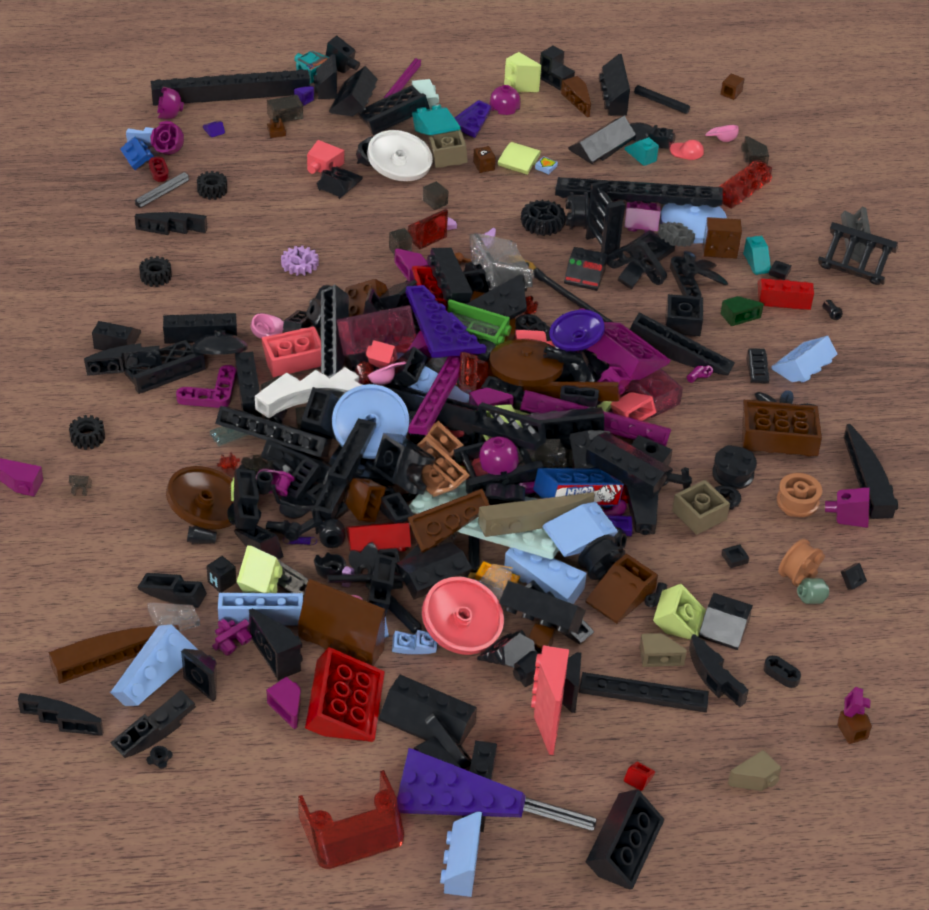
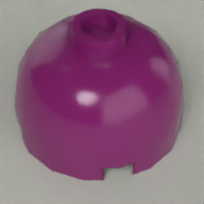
(505, 100)
(169, 104)
(167, 138)
(498, 455)

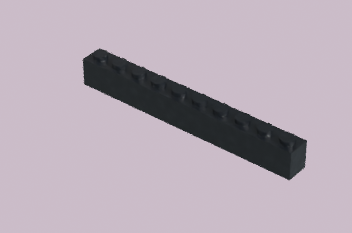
(233, 86)

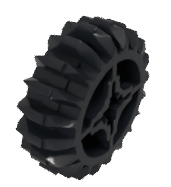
(543, 217)

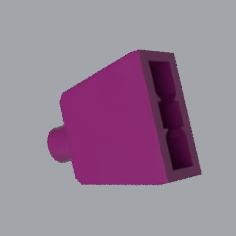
(851, 507)

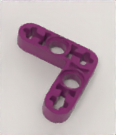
(185, 394)

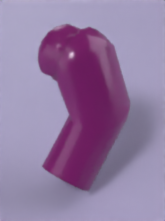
(699, 372)
(616, 510)

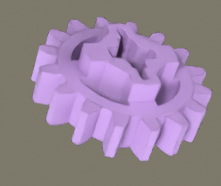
(299, 260)

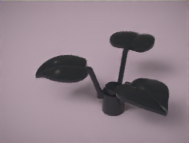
(288, 506)

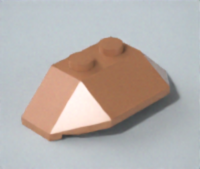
(444, 474)

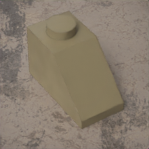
(660, 651)
(755, 773)

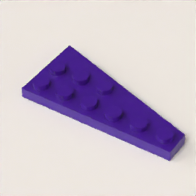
(441, 330)
(445, 789)

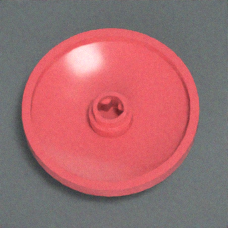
(462, 615)

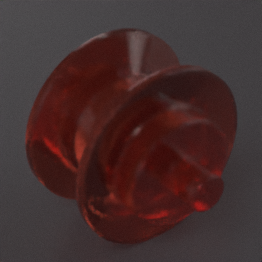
(531, 305)
(228, 462)

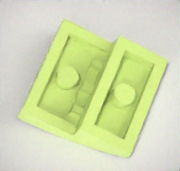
(519, 158)

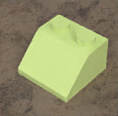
(522, 73)
(259, 572)
(679, 612)

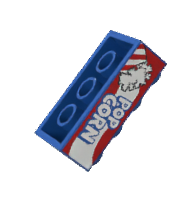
(572, 481)

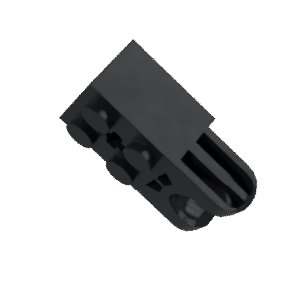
(402, 462)

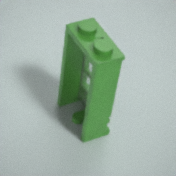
(481, 322)

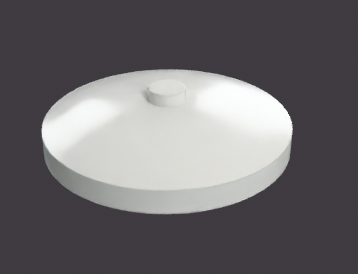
(399, 155)

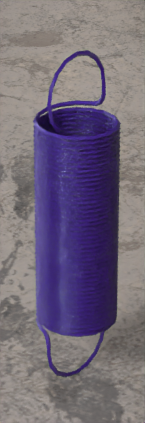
(302, 540)

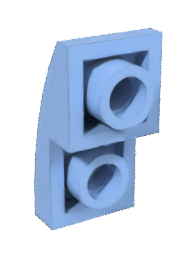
(140, 135)
(413, 644)

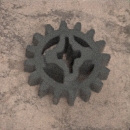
(676, 234)

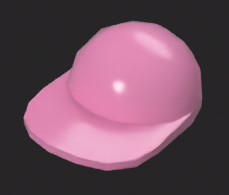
(724, 133)
(266, 325)
(384, 375)

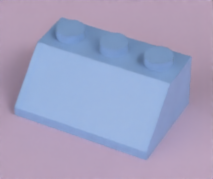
(806, 359)
(461, 856)

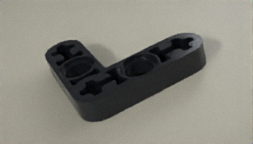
(637, 254)

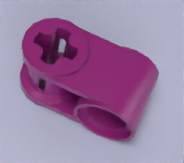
(281, 480)

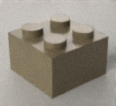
(448, 149)
(700, 507)

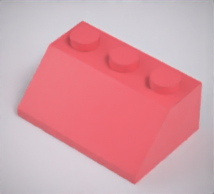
(292, 351)

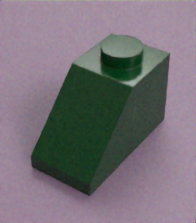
(741, 310)

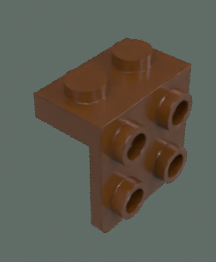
(359, 292)

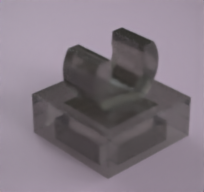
(79, 482)

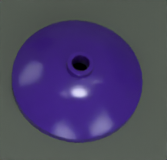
(577, 330)

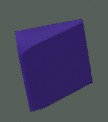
(305, 94)
(214, 128)

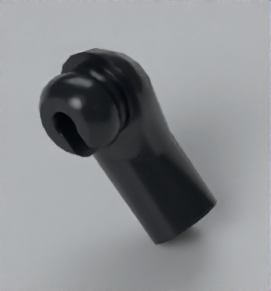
(652, 600)

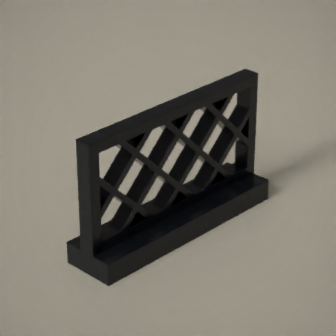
(393, 115)
(171, 370)

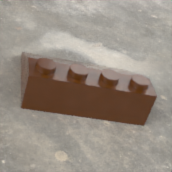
(781, 428)
(342, 622)

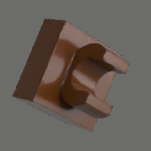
(276, 129)

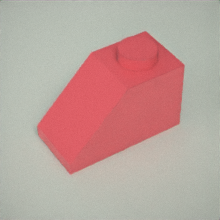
(381, 354)

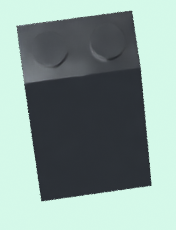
(276, 644)

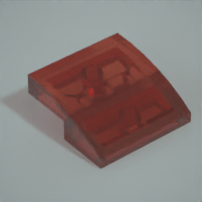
(472, 372)

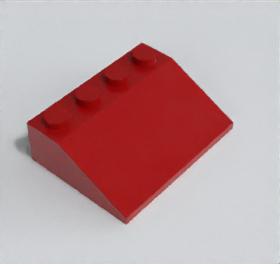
(344, 697)

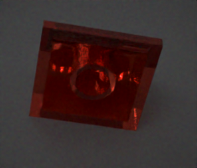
(429, 229)

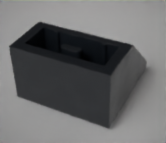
(319, 412)

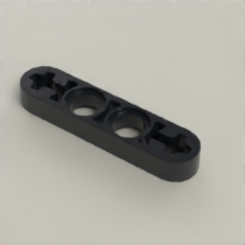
(683, 280)

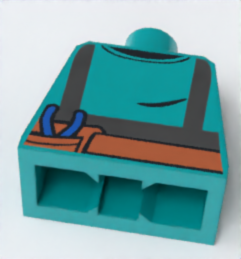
(309, 62)

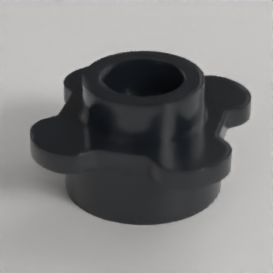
(155, 753)

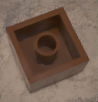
(722, 237)

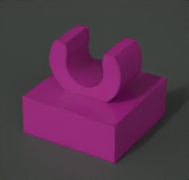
(855, 702)

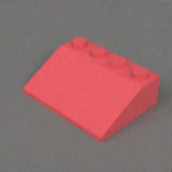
(549, 692)

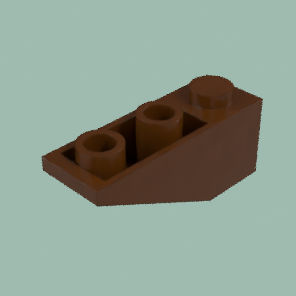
(576, 92)

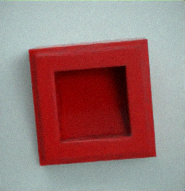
(639, 775)

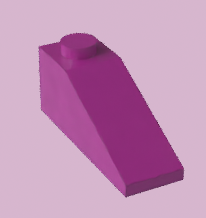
(21, 477)

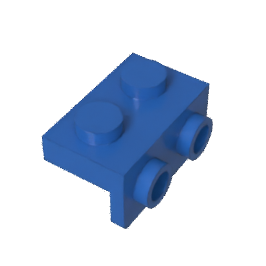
(136, 152)

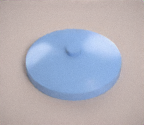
(691, 216)
(372, 404)

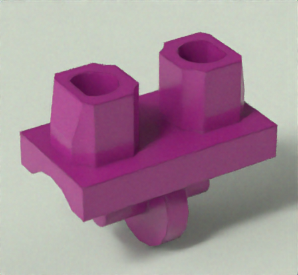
(228, 634)

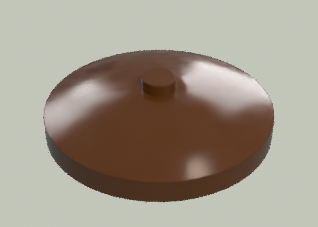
(523, 363)
(200, 496)

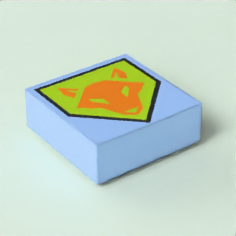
(546, 165)

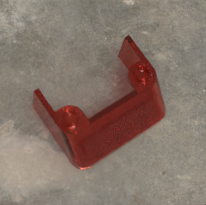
(357, 835)

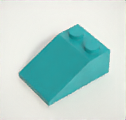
(434, 120)

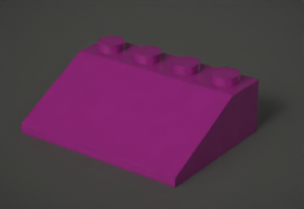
(626, 349)

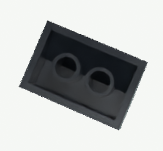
(432, 566)

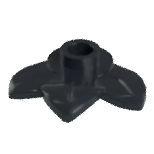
(363, 560)

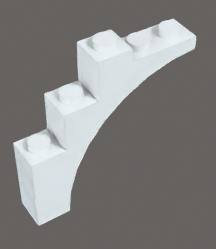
(289, 391)

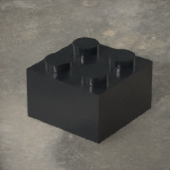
(684, 314)

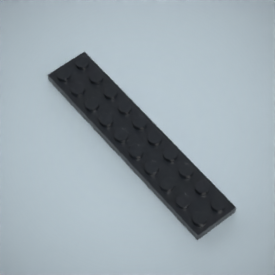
(645, 191)

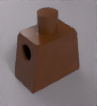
(364, 499)

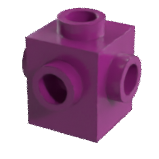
(616, 374)

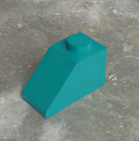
(644, 151)
(757, 254)

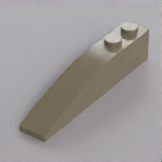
(527, 515)

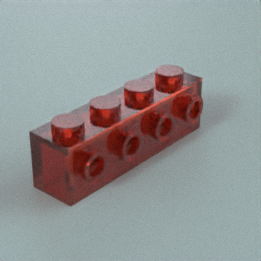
(745, 183)

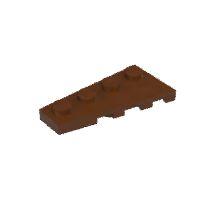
(444, 520)

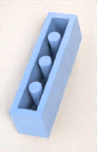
(280, 607)

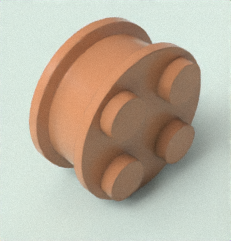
(799, 495)
(801, 562)

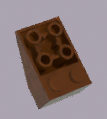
(623, 588)

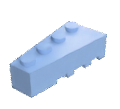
(550, 574)
(152, 666)

